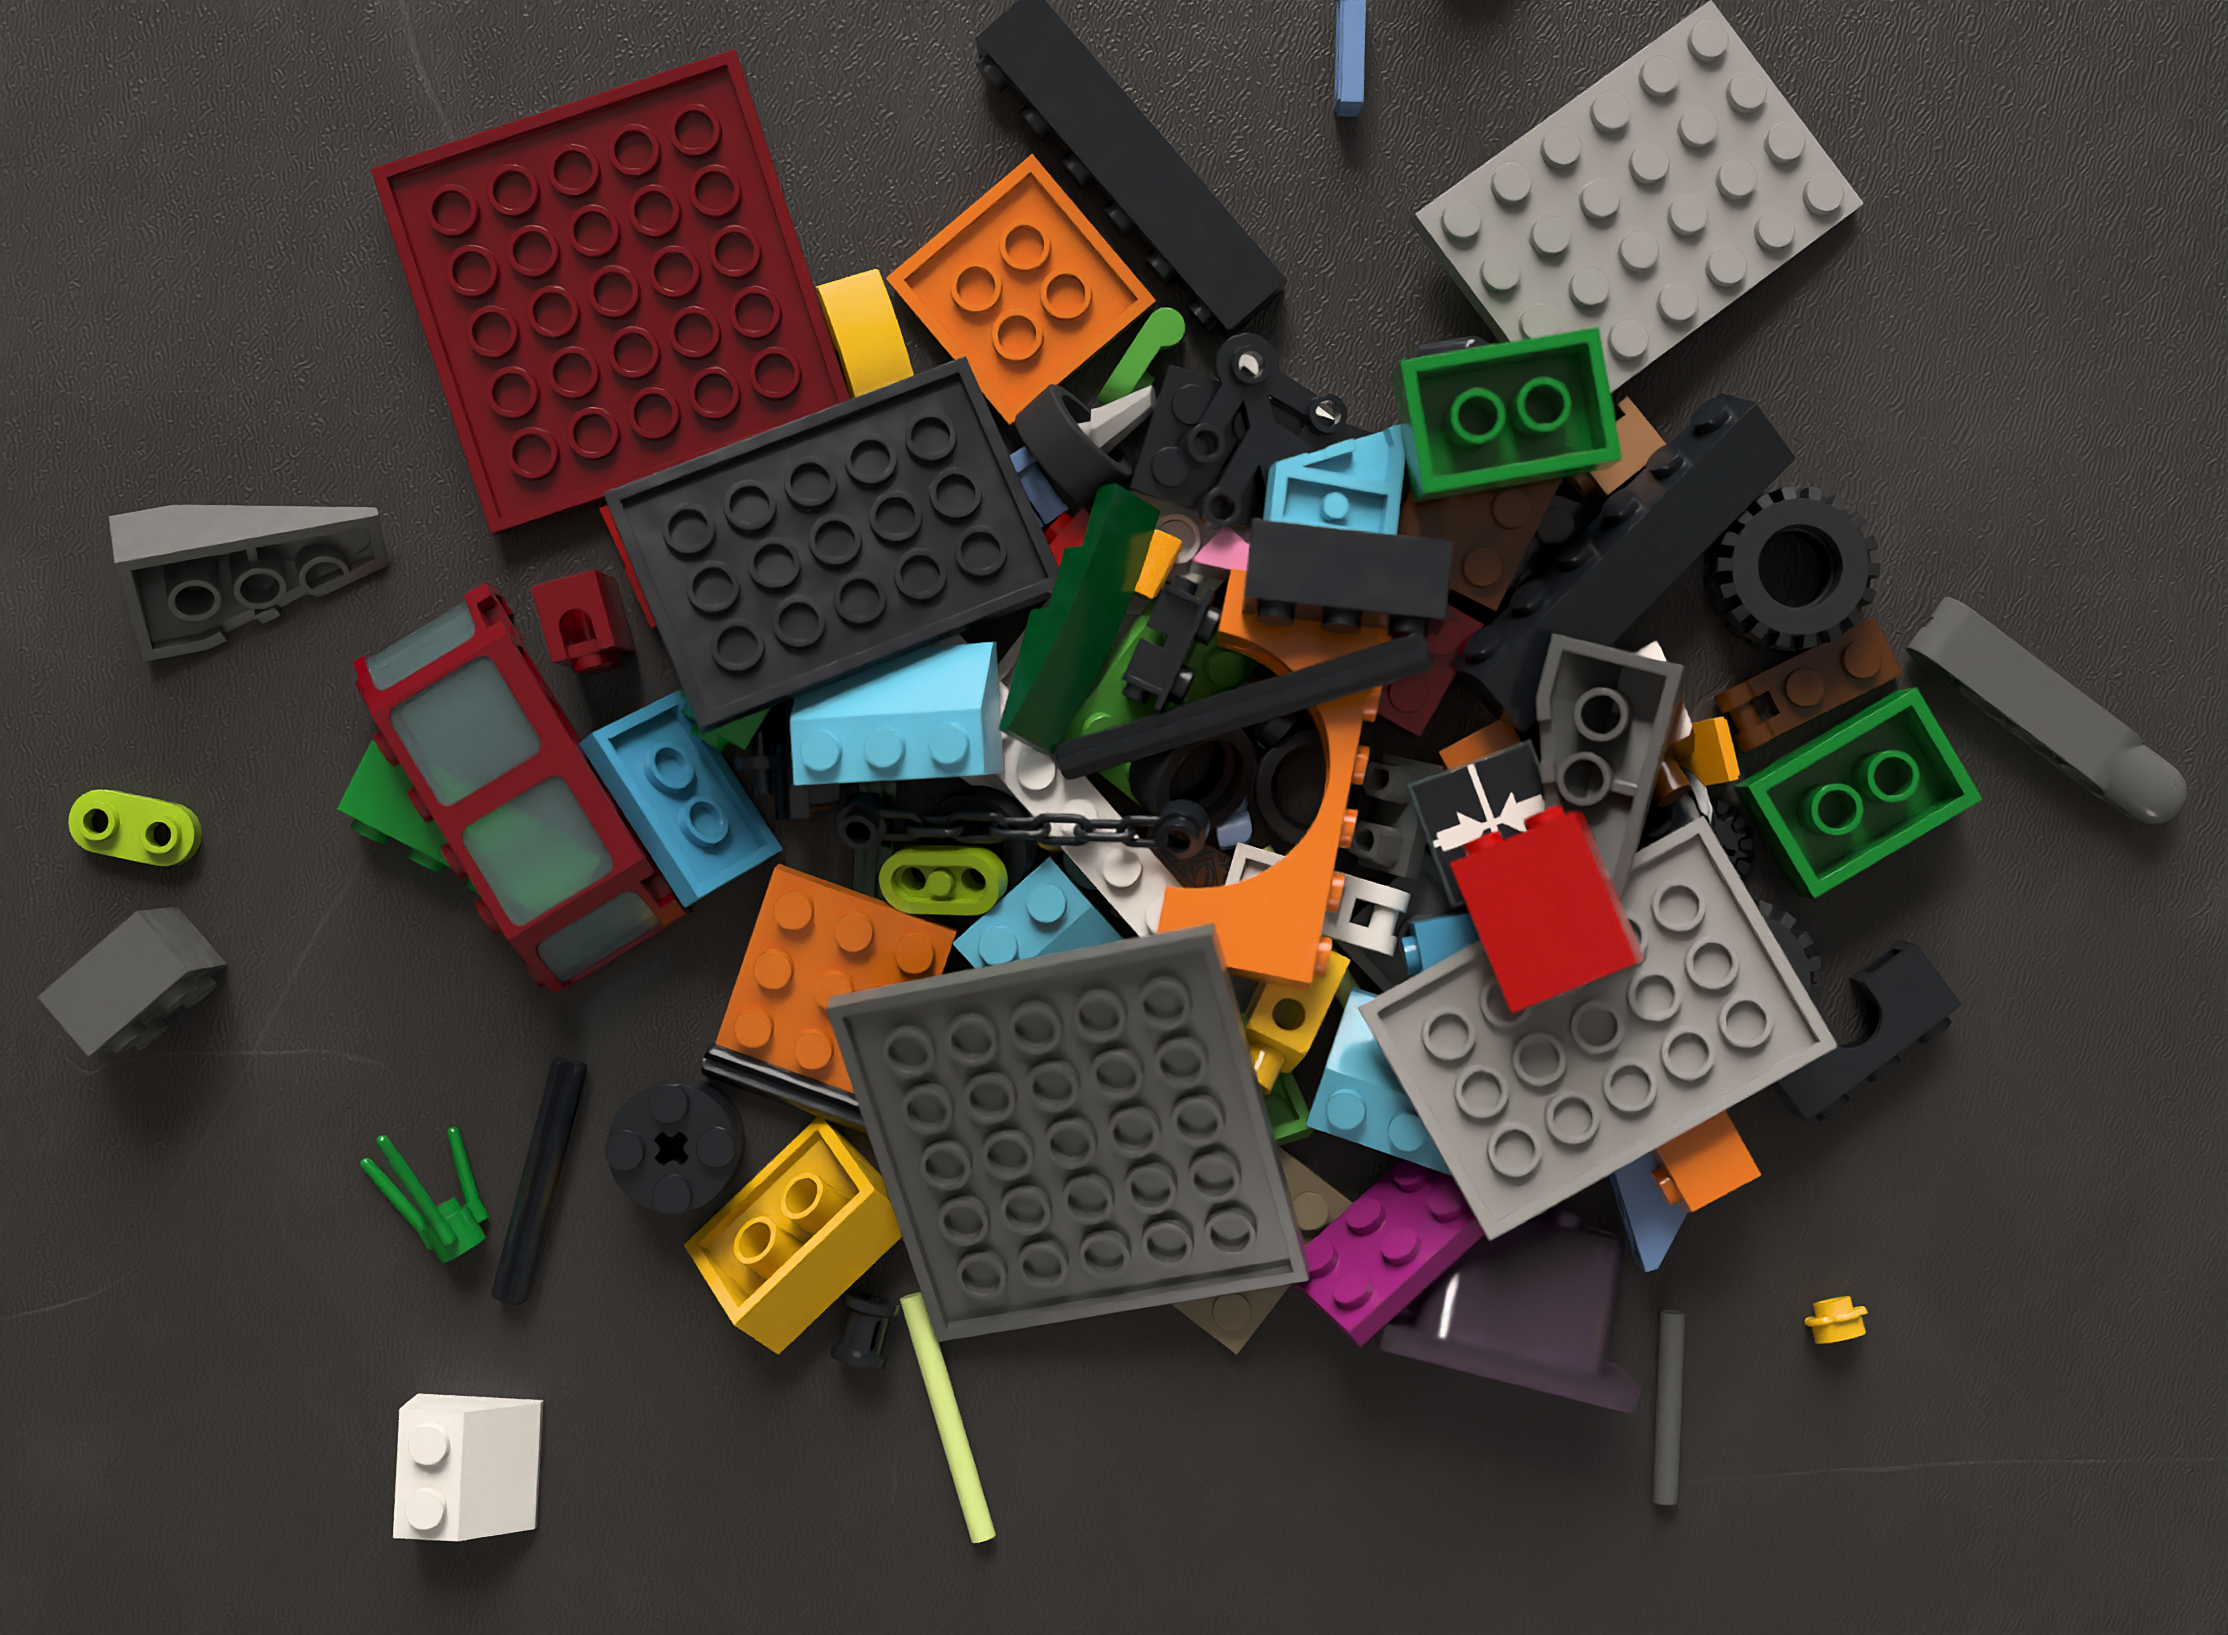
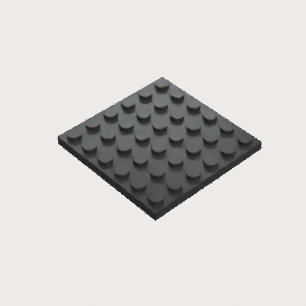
(1072, 1134)

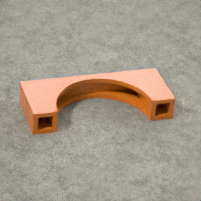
(1276, 918)

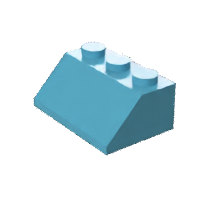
(903, 720)
(1364, 1099)

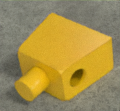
(1298, 1018)

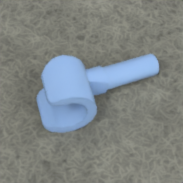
(1235, 828)

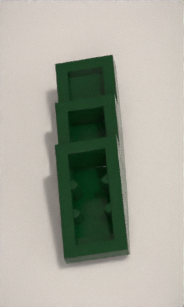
(1074, 634)

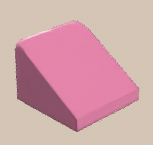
(1219, 555)

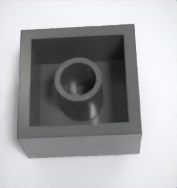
(133, 982)

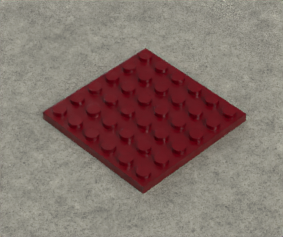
(610, 289)

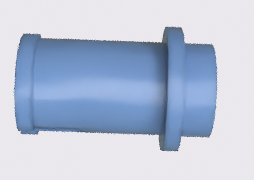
(1038, 490)

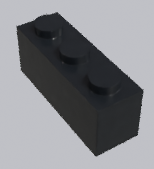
(1346, 579)

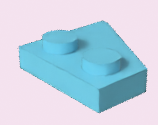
(1341, 486)

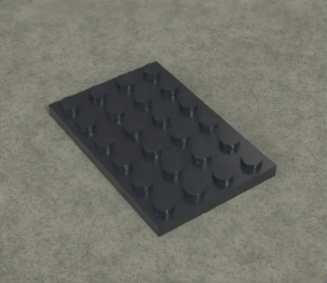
(833, 543)

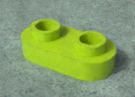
(132, 827)
(948, 879)

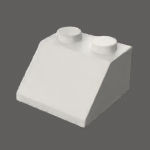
(467, 1467)

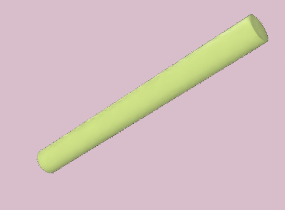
(948, 1418)

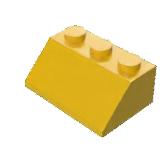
(796, 1236)

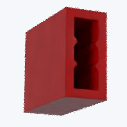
(1545, 908)

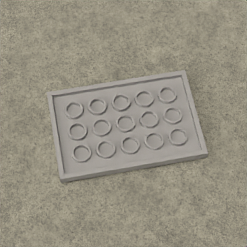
(1641, 201)
(1610, 1069)

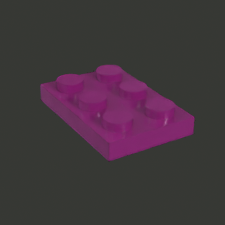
(1388, 1248)

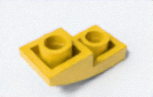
(864, 332)

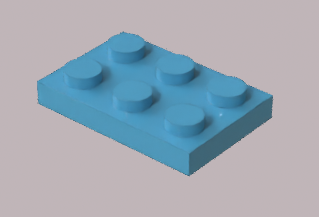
(680, 799)

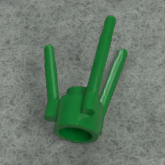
(445, 1227)

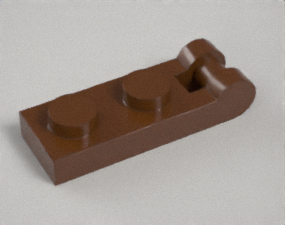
(1810, 684)

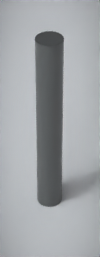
(1669, 1407)

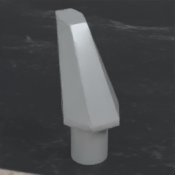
(1119, 418)

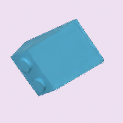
(1037, 919)

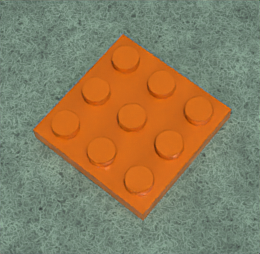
(1021, 289)
(817, 945)

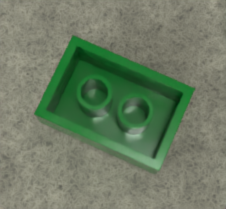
(1506, 414)
(1857, 793)

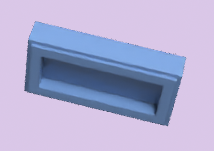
(1349, 57)

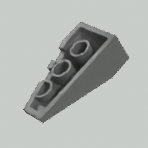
(216, 567)
(1605, 740)

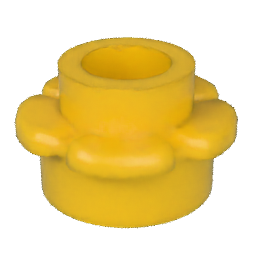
(1836, 1320)

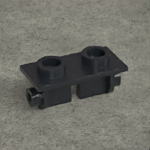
(1185, 622)

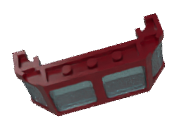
(514, 793)

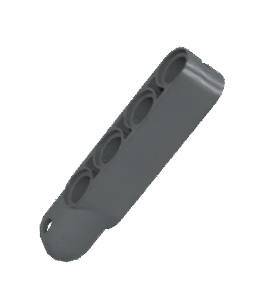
(2048, 714)

